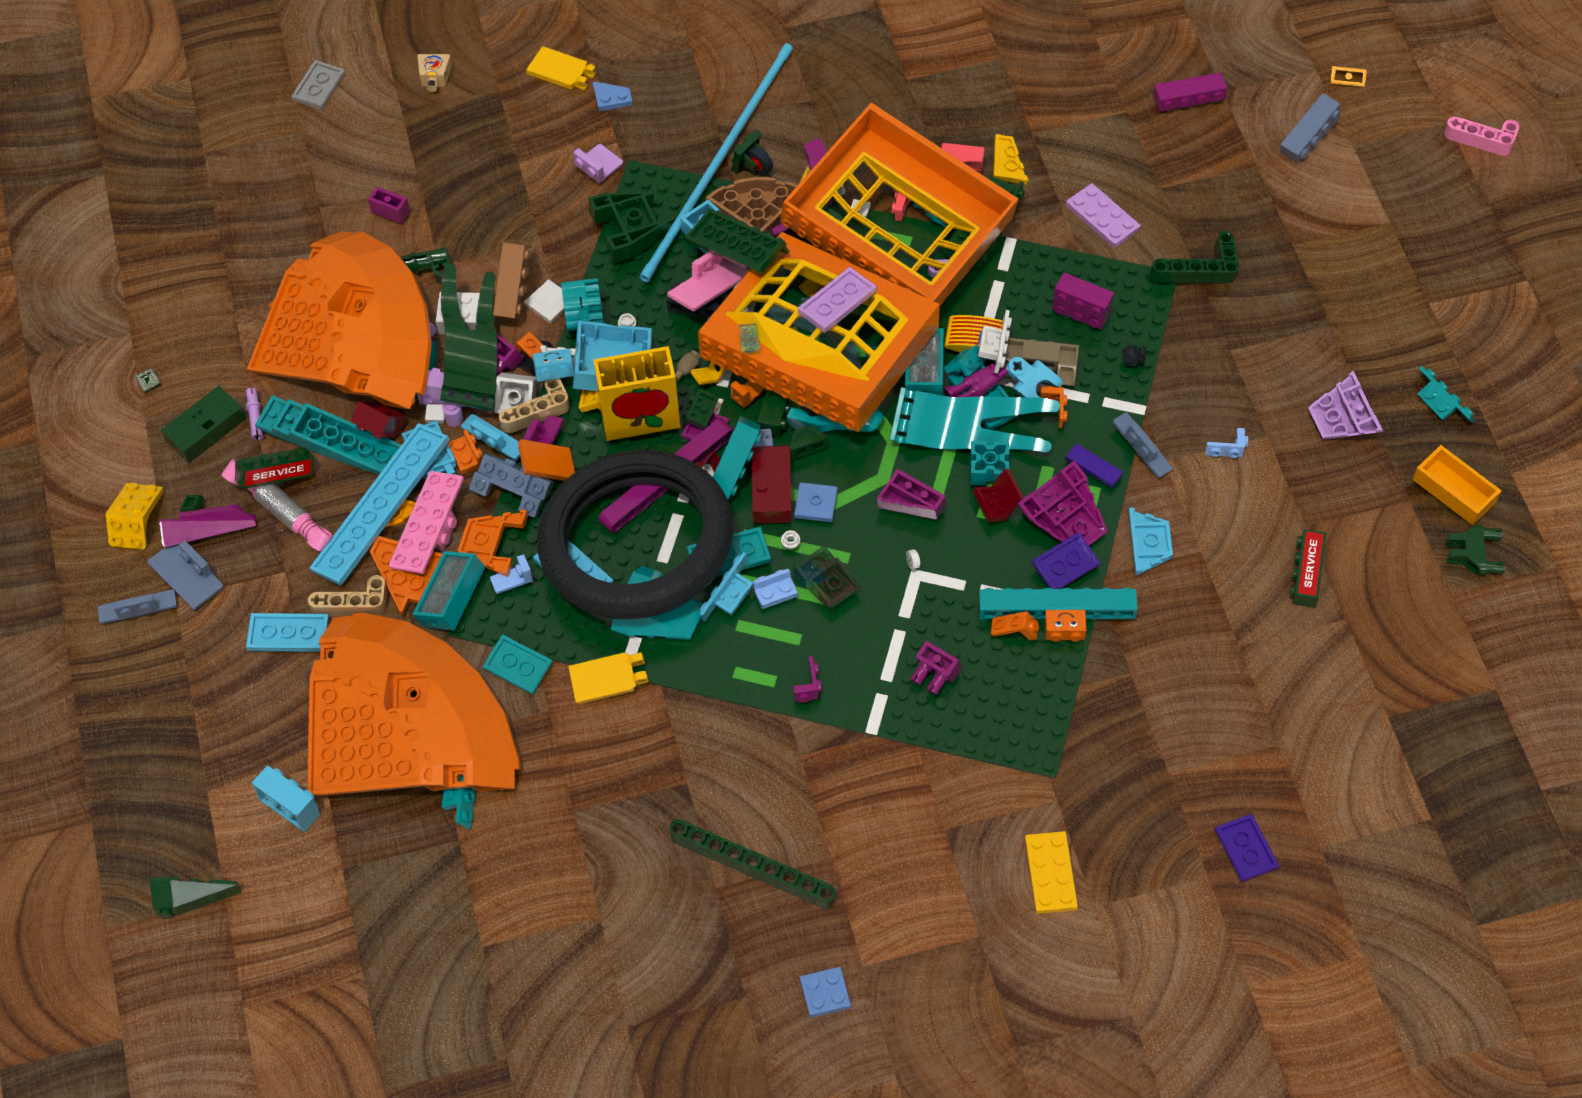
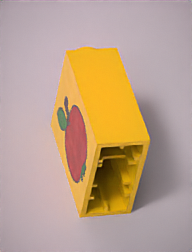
(637, 393)

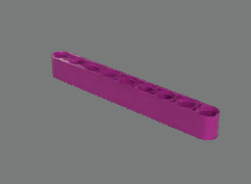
(643, 495)

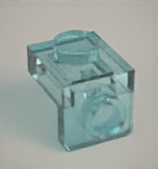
(749, 338)

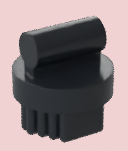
(1133, 355)

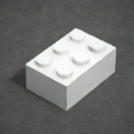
(468, 308)

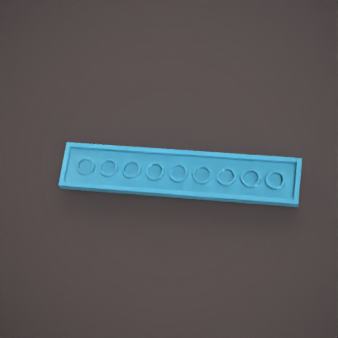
(379, 504)

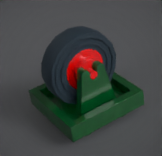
(752, 156)

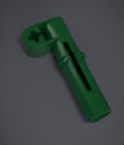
(427, 260)

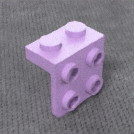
(597, 163)

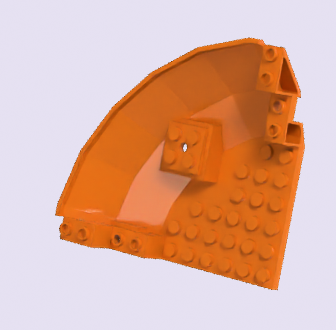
(327, 338)
(378, 737)

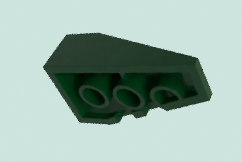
(179, 897)

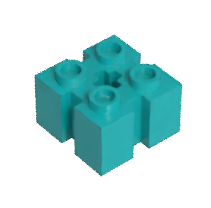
(987, 461)

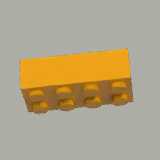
(1456, 485)

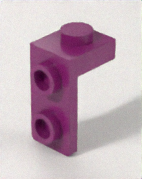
(808, 692)

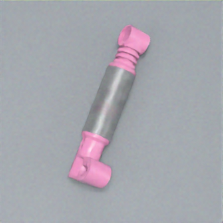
(285, 510)

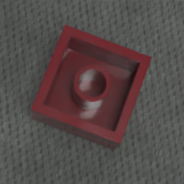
(378, 419)

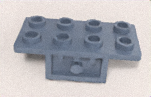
(186, 573)

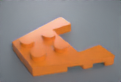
(484, 535)

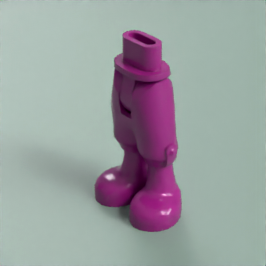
(978, 382)

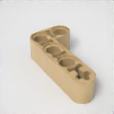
(514, 419)
(325, 601)

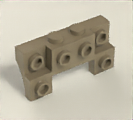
(1056, 356)

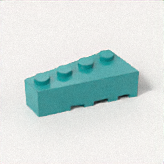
(735, 454)

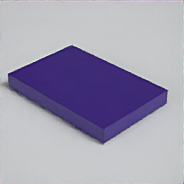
(1066, 562)
(1246, 848)

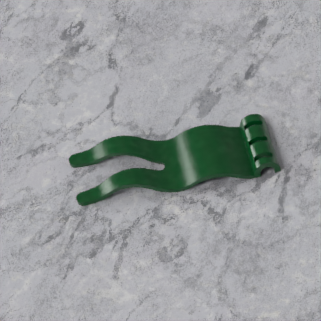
(469, 354)

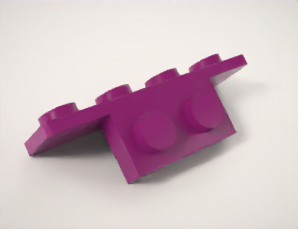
(544, 433)

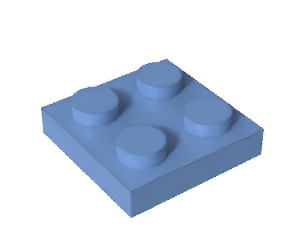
(825, 992)

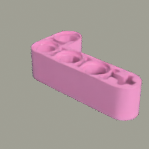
(1482, 136)

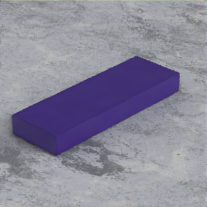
(1094, 465)

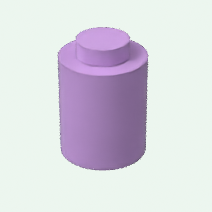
(453, 414)

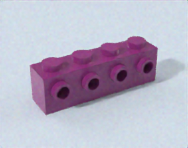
(1189, 92)

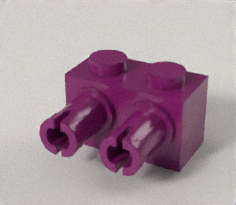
(507, 356)
(936, 660)

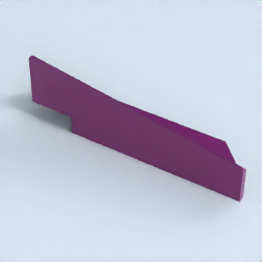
(204, 524)

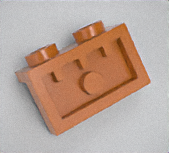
(465, 453)

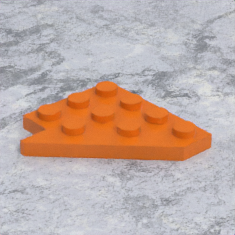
(402, 585)

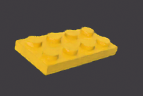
(1051, 872)

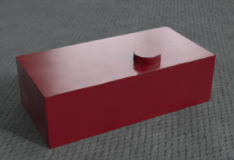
(771, 484)

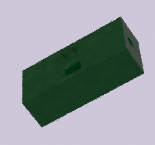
(203, 424)

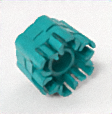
(581, 302)

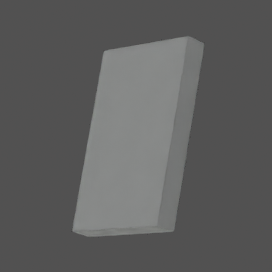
(318, 85)

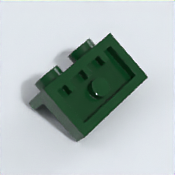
(701, 409)

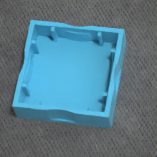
(602, 341)

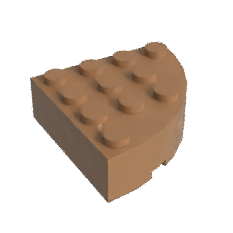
(754, 201)
(512, 277)

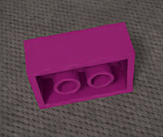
(1083, 301)

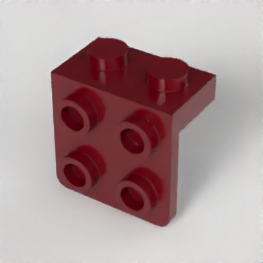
(1000, 498)

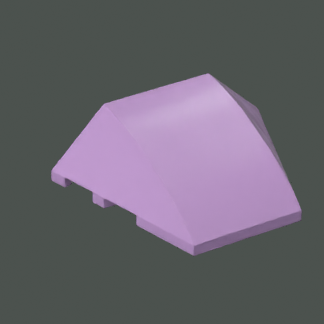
(1344, 411)

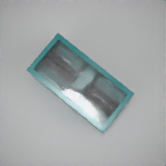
(926, 370)
(449, 590)

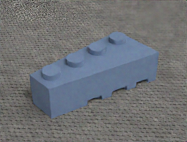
(1311, 128)

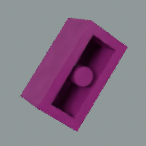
(389, 205)

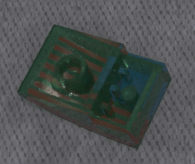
(826, 577)

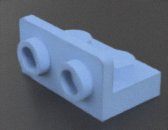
(774, 588)

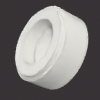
(913, 559)

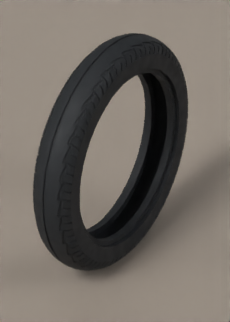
(652, 596)

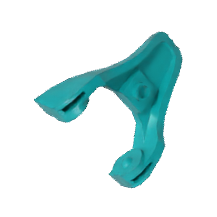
(798, 418)

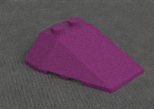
(1065, 506)

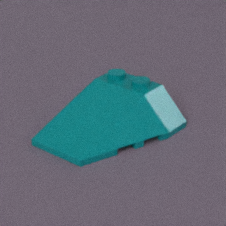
(673, 624)

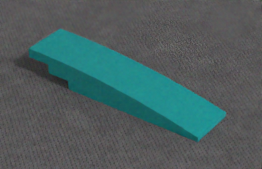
(326, 434)

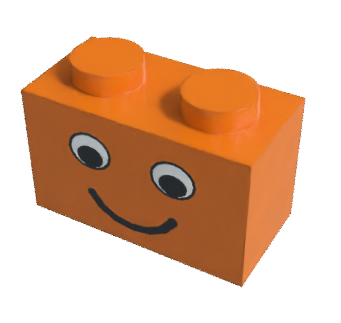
(1065, 625)

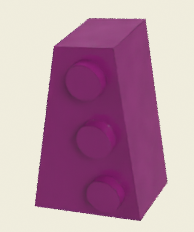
(911, 497)

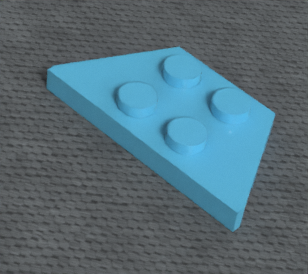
(1149, 541)

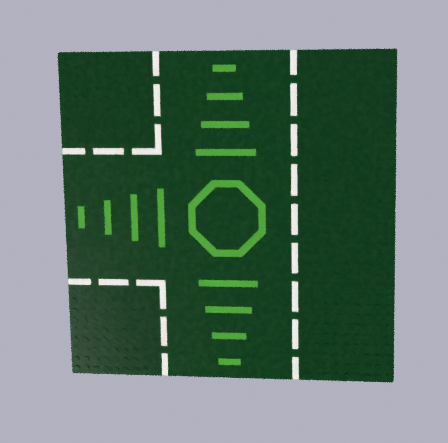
(1012, 693)

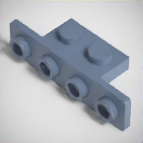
(1142, 445)
(137, 606)

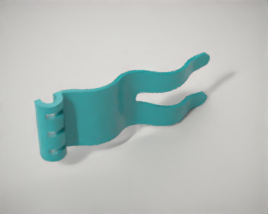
(956, 421)

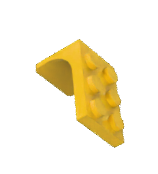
(129, 515)

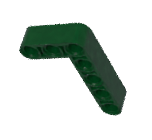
(1217, 270)

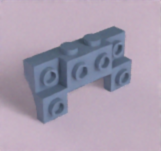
(511, 477)

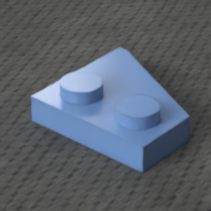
(611, 96)

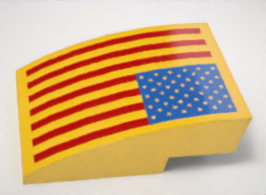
(966, 331)

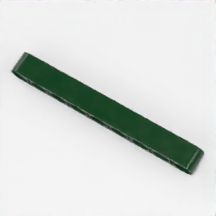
(757, 871)

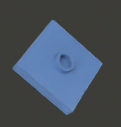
(815, 502)

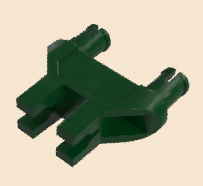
(1471, 550)

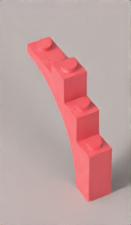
(970, 155)

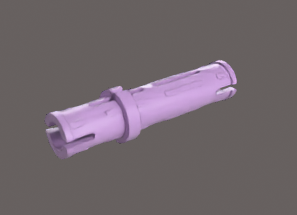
(253, 407)

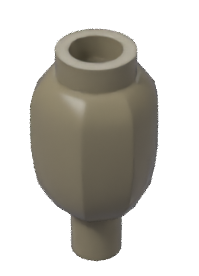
(686, 364)

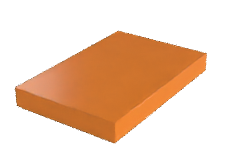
(546, 460)

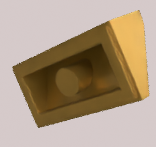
(1348, 76)

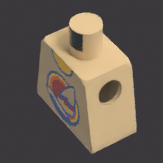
(434, 70)

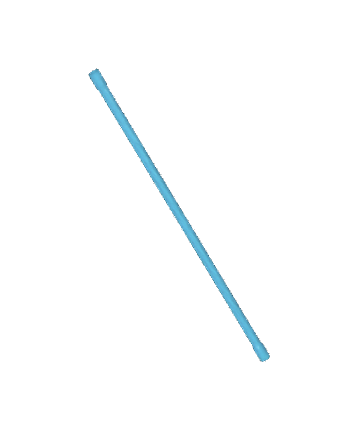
(650, 267)

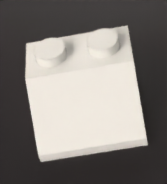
(514, 390)

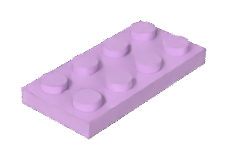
(1103, 215)
(837, 299)

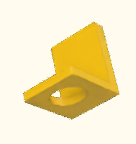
(708, 374)

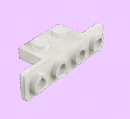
(993, 342)

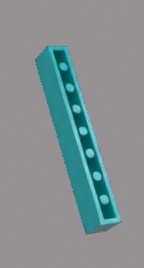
(1097, 603)

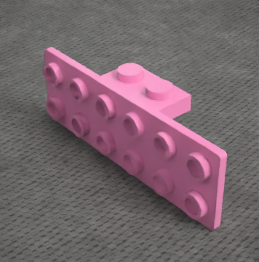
(709, 279)
(428, 524)

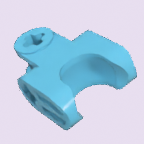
(1029, 376)

